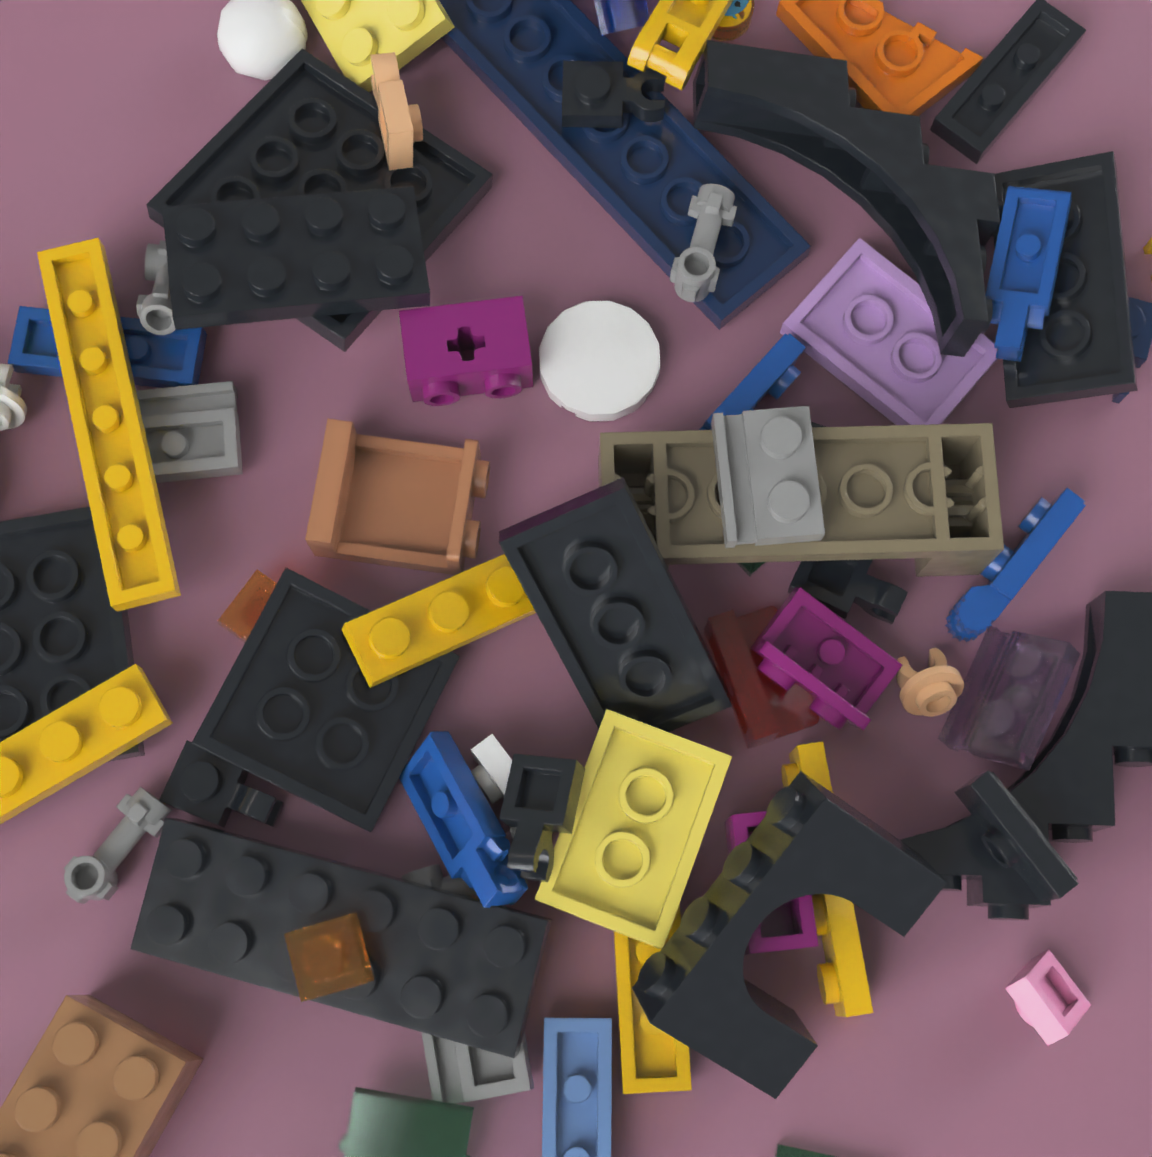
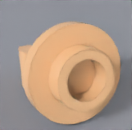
(932, 689)

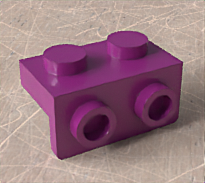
(826, 658)

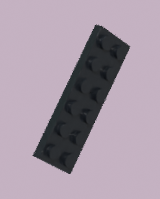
(432, 952)

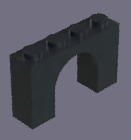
(799, 849)

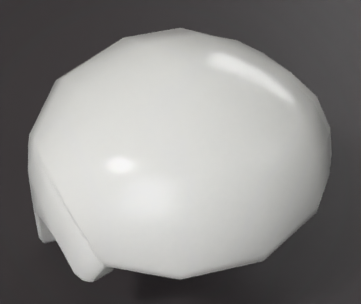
(260, 36)

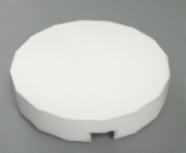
(599, 360)

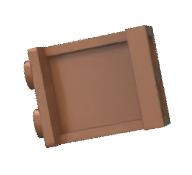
(396, 501)

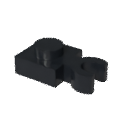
(598, 94)

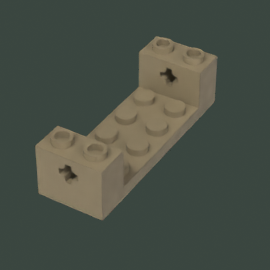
(881, 494)

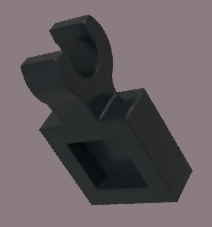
(846, 582)
(214, 788)
(539, 801)

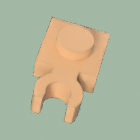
(397, 120)

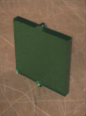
(405, 1126)

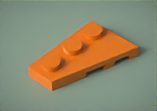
(887, 59)

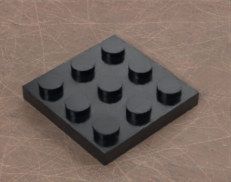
(305, 712)

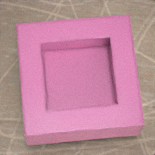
(1048, 997)

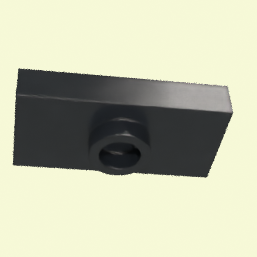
(1015, 838)

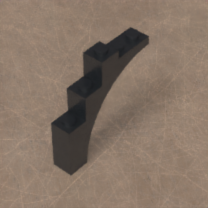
(873, 156)
(1073, 774)

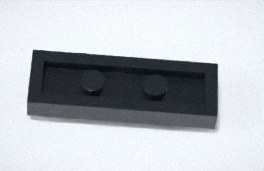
(1007, 80)

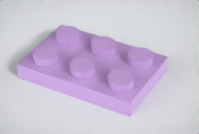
(881, 341)

